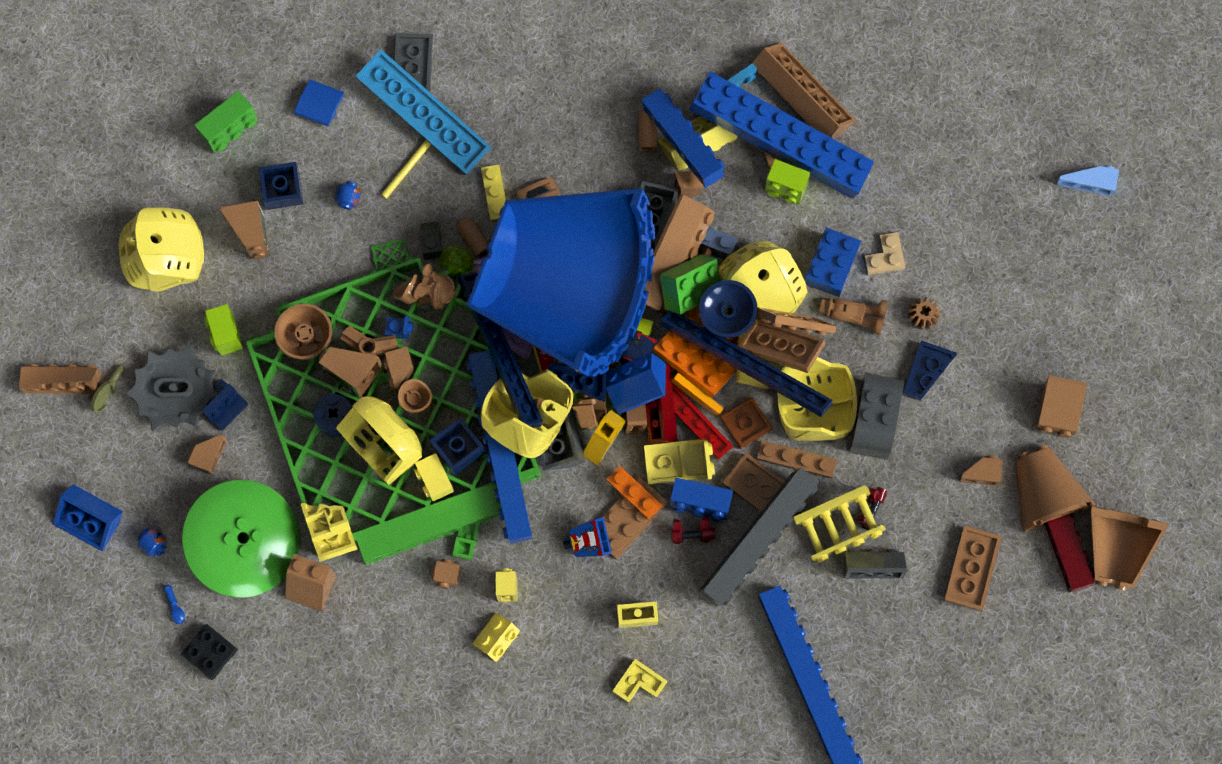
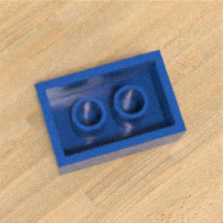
(832, 262)
(700, 499)

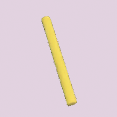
(404, 171)

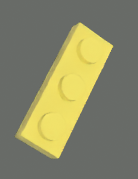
(494, 190)

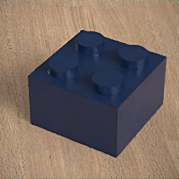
(281, 185)
(457, 446)

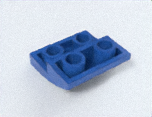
(319, 103)

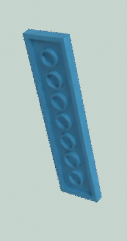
(423, 112)

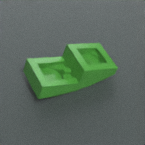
(466, 541)

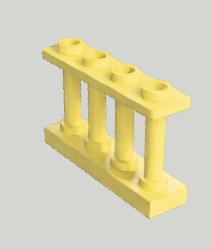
(824, 512)

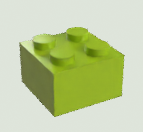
(787, 182)
(223, 329)

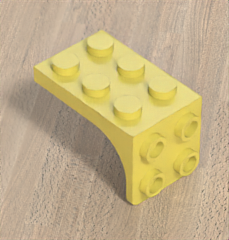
(679, 460)

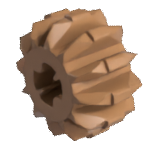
(927, 320)

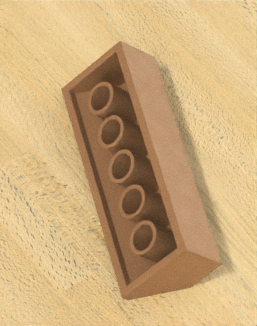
(802, 91)
(677, 244)

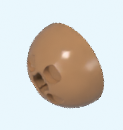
(297, 324)

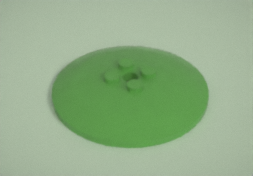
(213, 546)

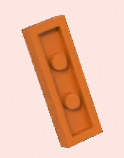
(634, 492)

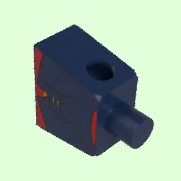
(638, 346)

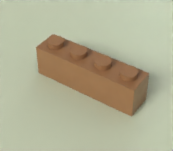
(59, 379)

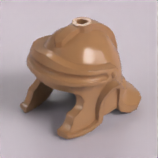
(434, 288)

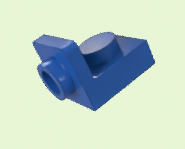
(399, 326)

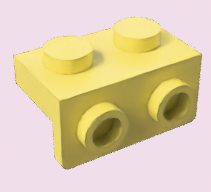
(496, 637)

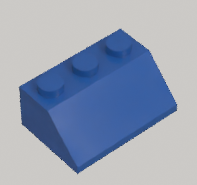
(636, 383)
(87, 517)

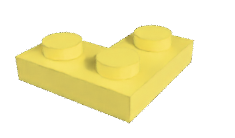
(639, 676)

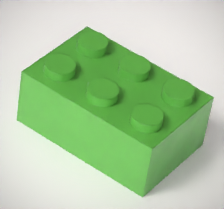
(226, 122)
(687, 283)

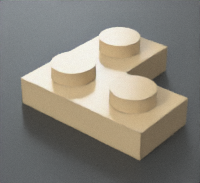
(891, 257)

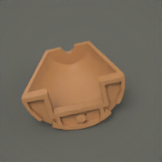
(1047, 489)
(1122, 545)

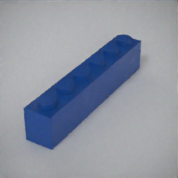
(683, 137)

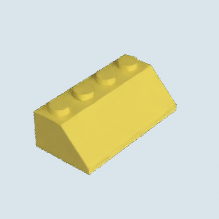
(711, 133)

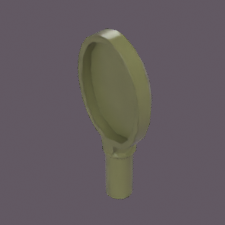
(104, 390)

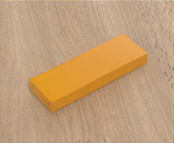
(698, 395)

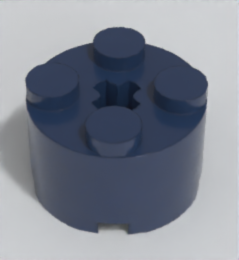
(325, 408)

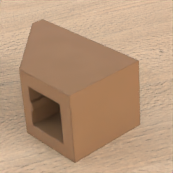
(400, 367)

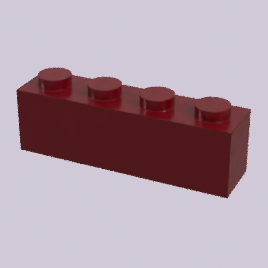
(661, 415)
(1070, 553)

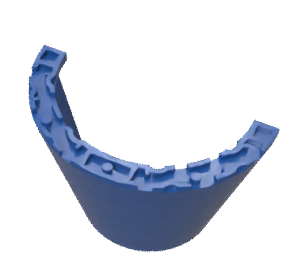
(570, 274)

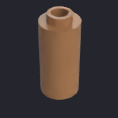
(646, 133)
(472, 236)

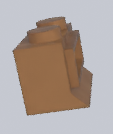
(589, 411)

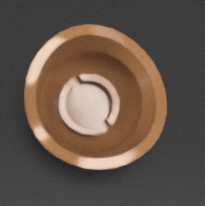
(406, 290)
(414, 396)

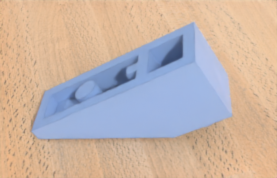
(1096, 180)

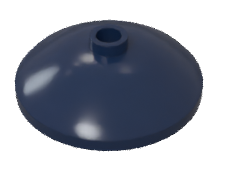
(723, 296)

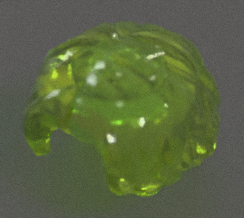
(456, 259)

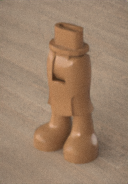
(854, 312)

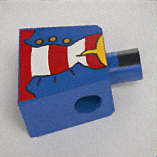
(589, 539)

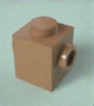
(445, 574)

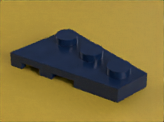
(926, 369)
(587, 385)

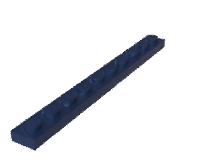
(504, 362)
(747, 363)

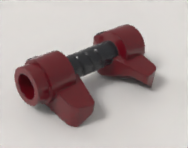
(876, 498)
(704, 532)

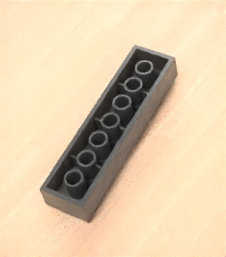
(759, 535)

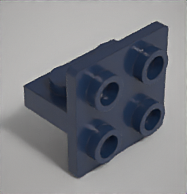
(224, 406)

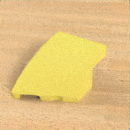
(329, 530)

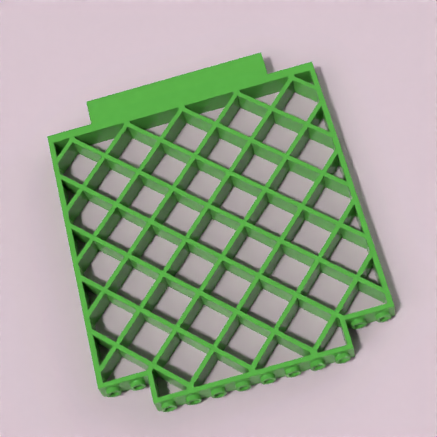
(434, 519)

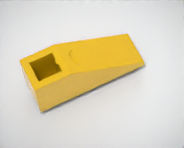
(603, 437)

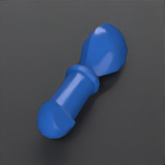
(177, 613)

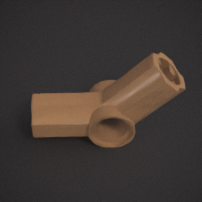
(359, 342)

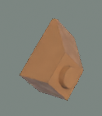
(687, 183)
(206, 454)
(985, 471)

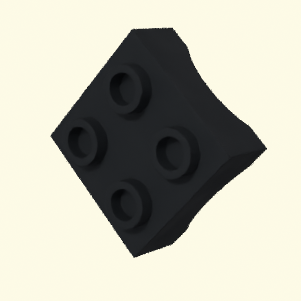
(209, 651)

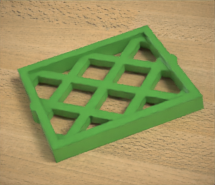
(389, 244)

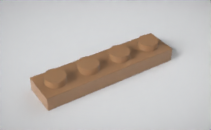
(796, 458)

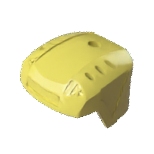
(177, 242)
(776, 288)
(808, 426)
(390, 428)
(517, 436)

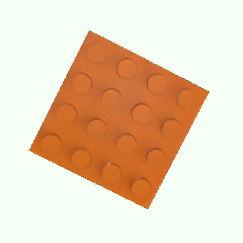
(693, 362)

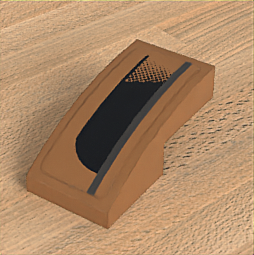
(539, 189)

